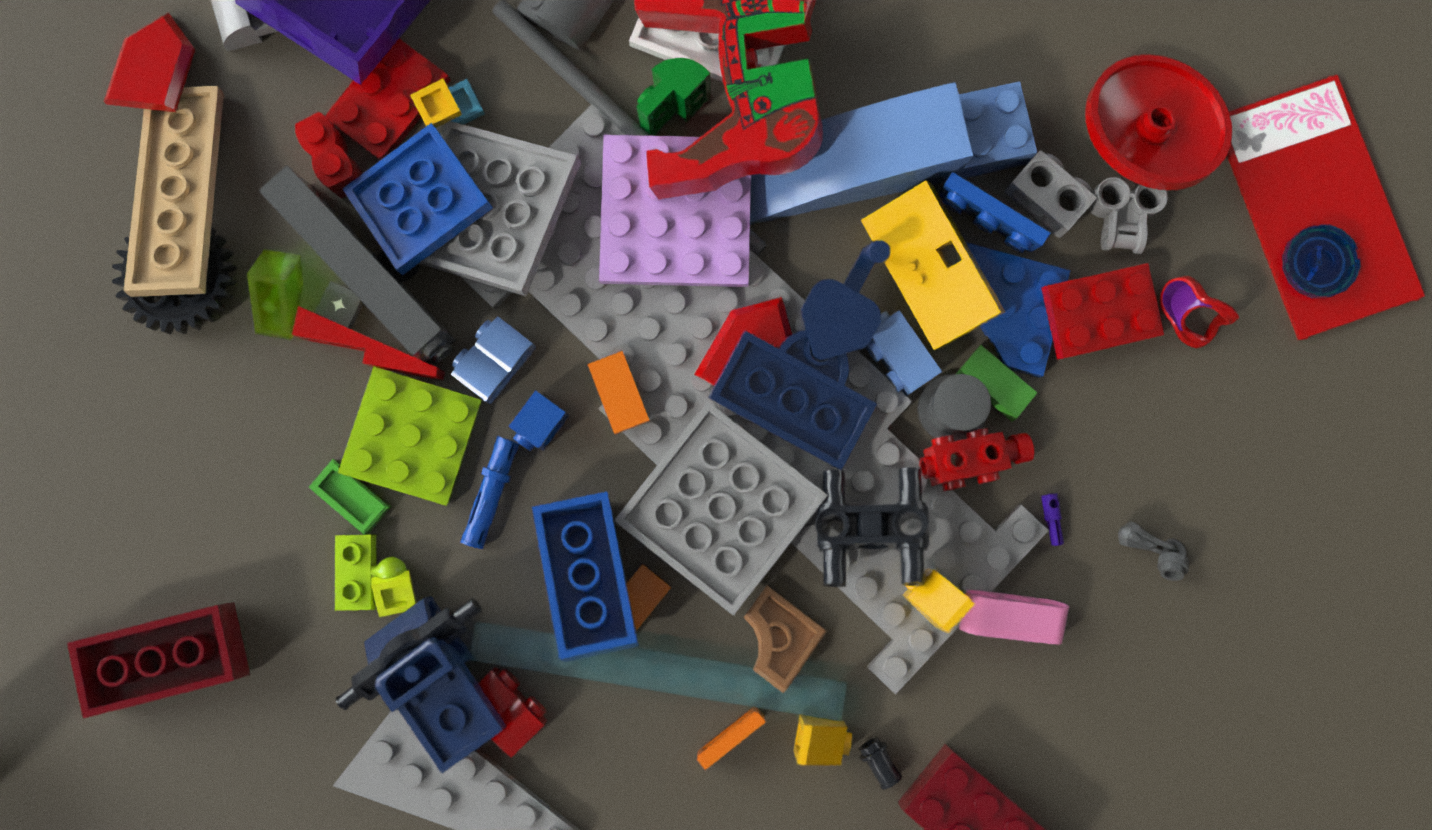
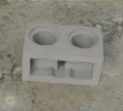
(1044, 201)

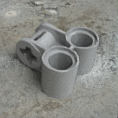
(1126, 220)

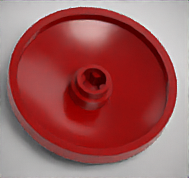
(1158, 122)

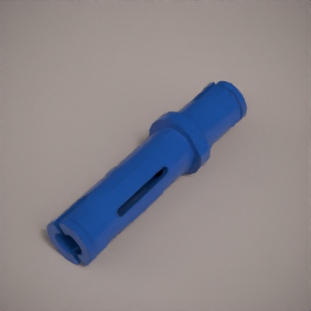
(490, 492)

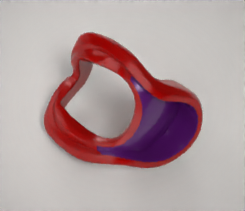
(1183, 296)

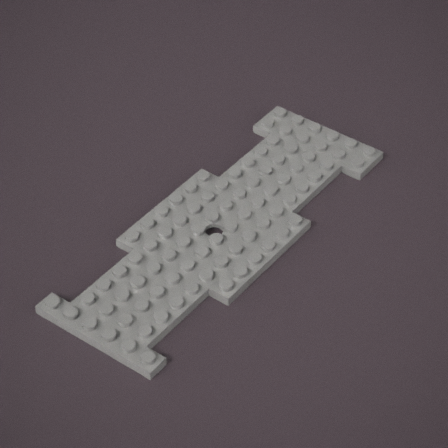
(665, 340)

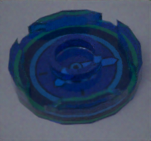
(1321, 261)

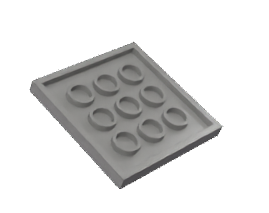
(527, 195)
(720, 508)

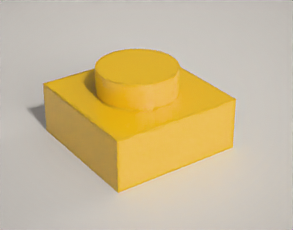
(436, 104)

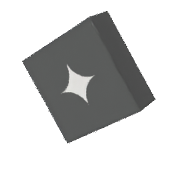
(339, 305)

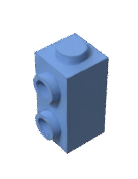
(902, 353)

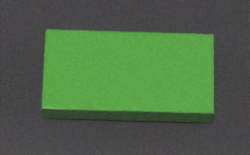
(1007, 390)
(350, 498)

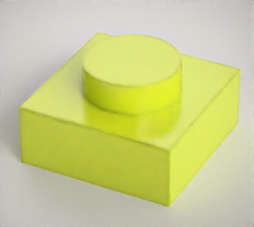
(393, 594)

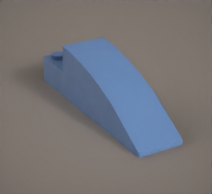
(901, 145)

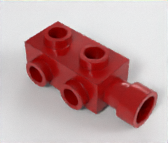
(972, 457)

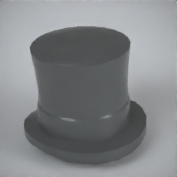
(953, 406)

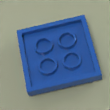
(417, 199)

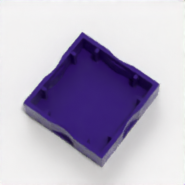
(340, 32)

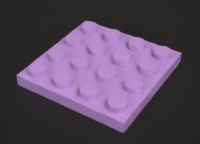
(673, 239)

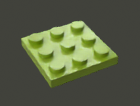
(410, 436)

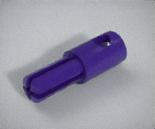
(1053, 515)

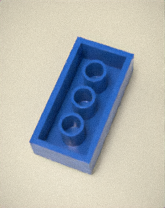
(584, 577)

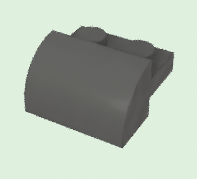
(566, 19)

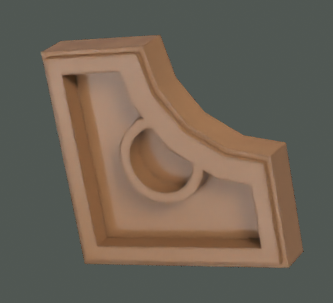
(783, 636)

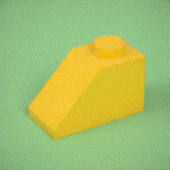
(939, 601)
(821, 741)

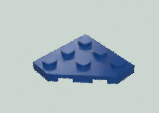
(1023, 331)

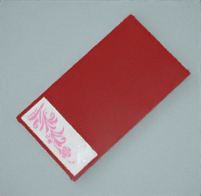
(1309, 167)

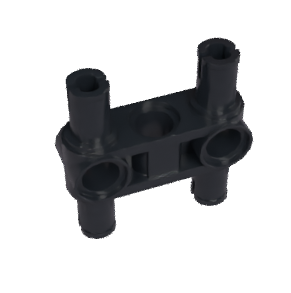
(873, 527)

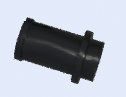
(880, 763)

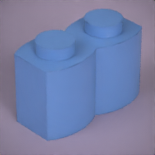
(492, 359)

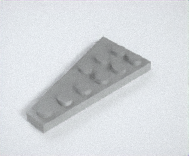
(465, 797)

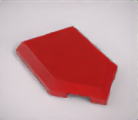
(152, 67)
(764, 320)

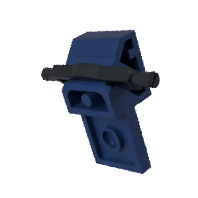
(423, 674)

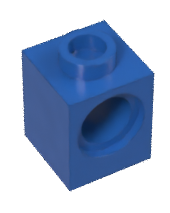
(537, 422)

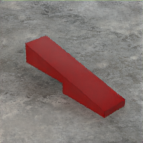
(319, 329)

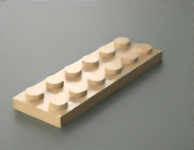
(175, 196)

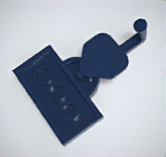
(791, 390)

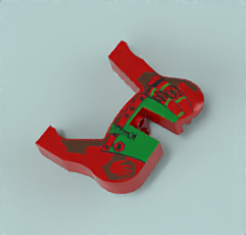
(774, 106)

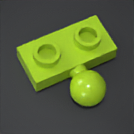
(354, 569)

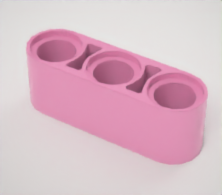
(1015, 617)

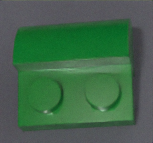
(678, 89)

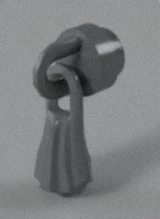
(1170, 562)

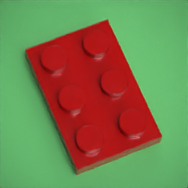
(381, 108)
(1102, 311)

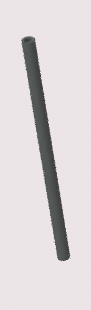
(581, 82)

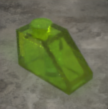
(275, 292)

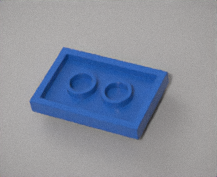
(992, 214)

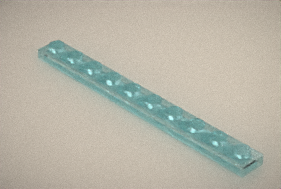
(660, 672)

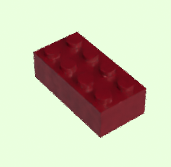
(158, 659)
(958, 797)

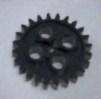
(165, 312)

